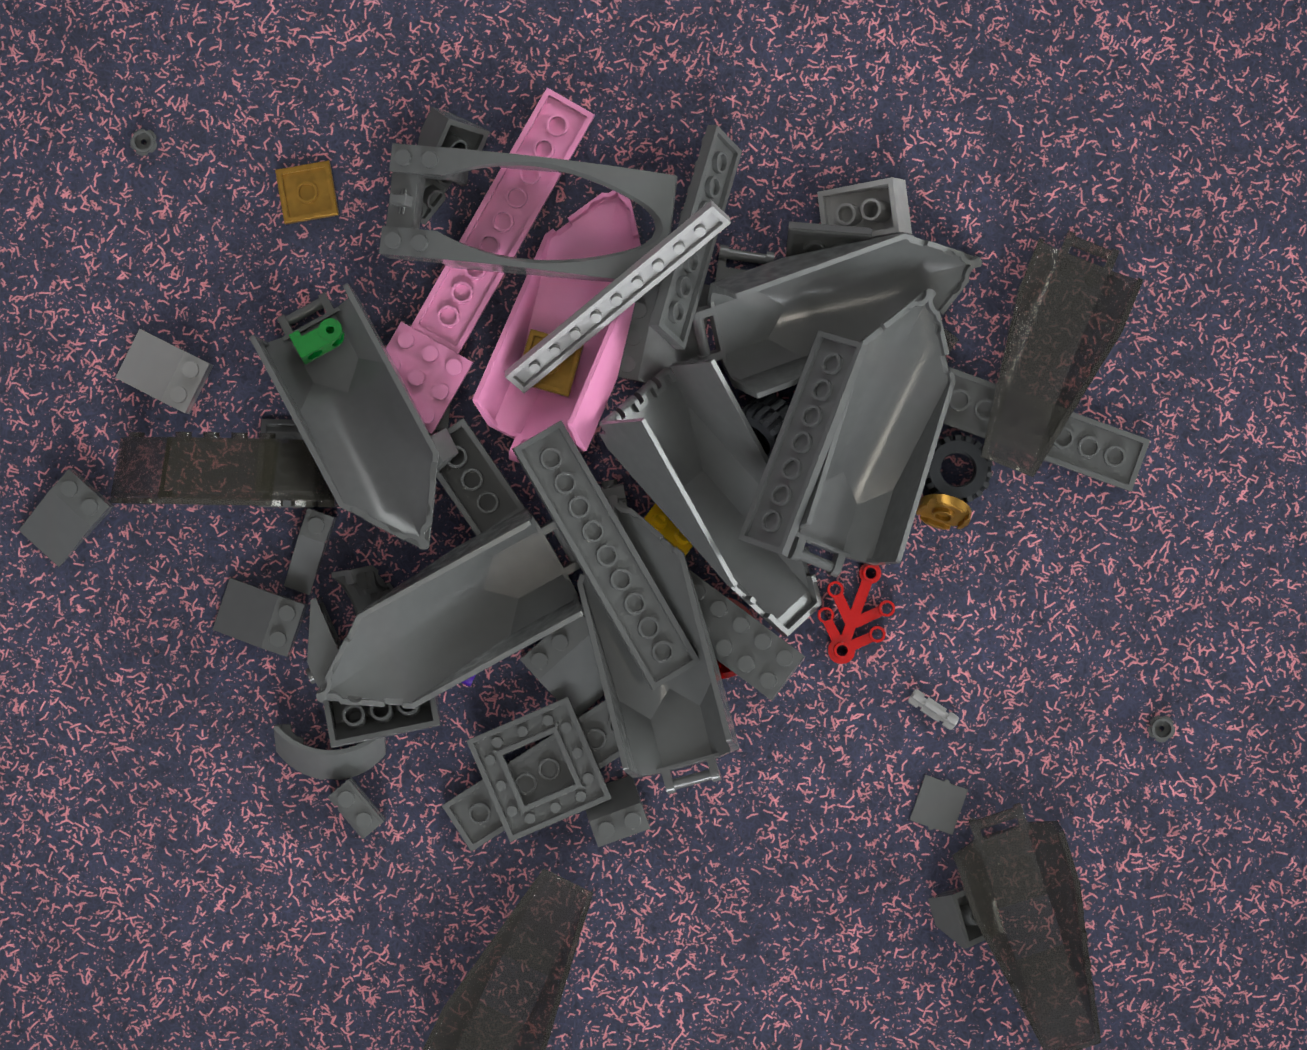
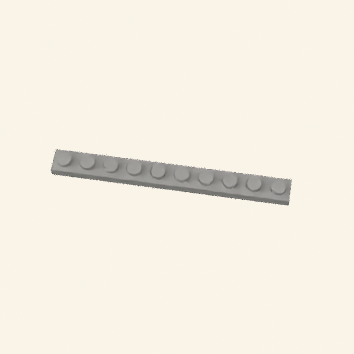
(618, 296)

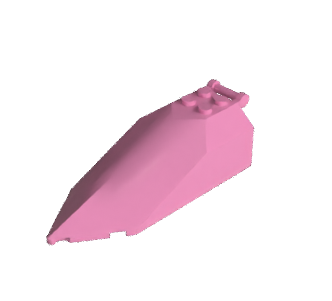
(543, 304)

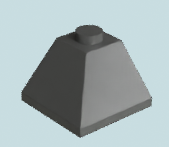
(955, 918)

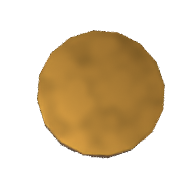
(944, 511)

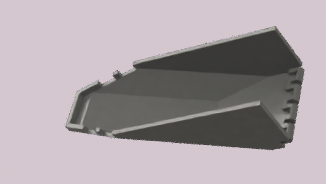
(702, 468)

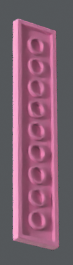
(503, 221)

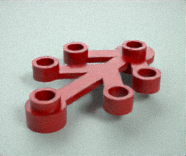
(853, 617)

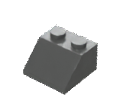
(620, 815)

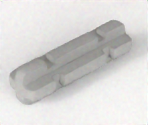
(933, 709)

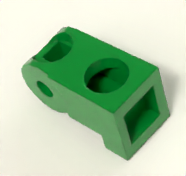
(318, 341)

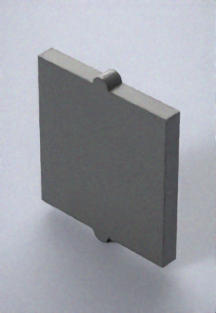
(938, 804)

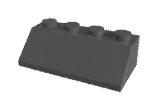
(362, 723)

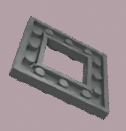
(489, 753)

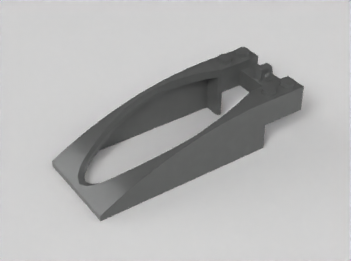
(416, 163)

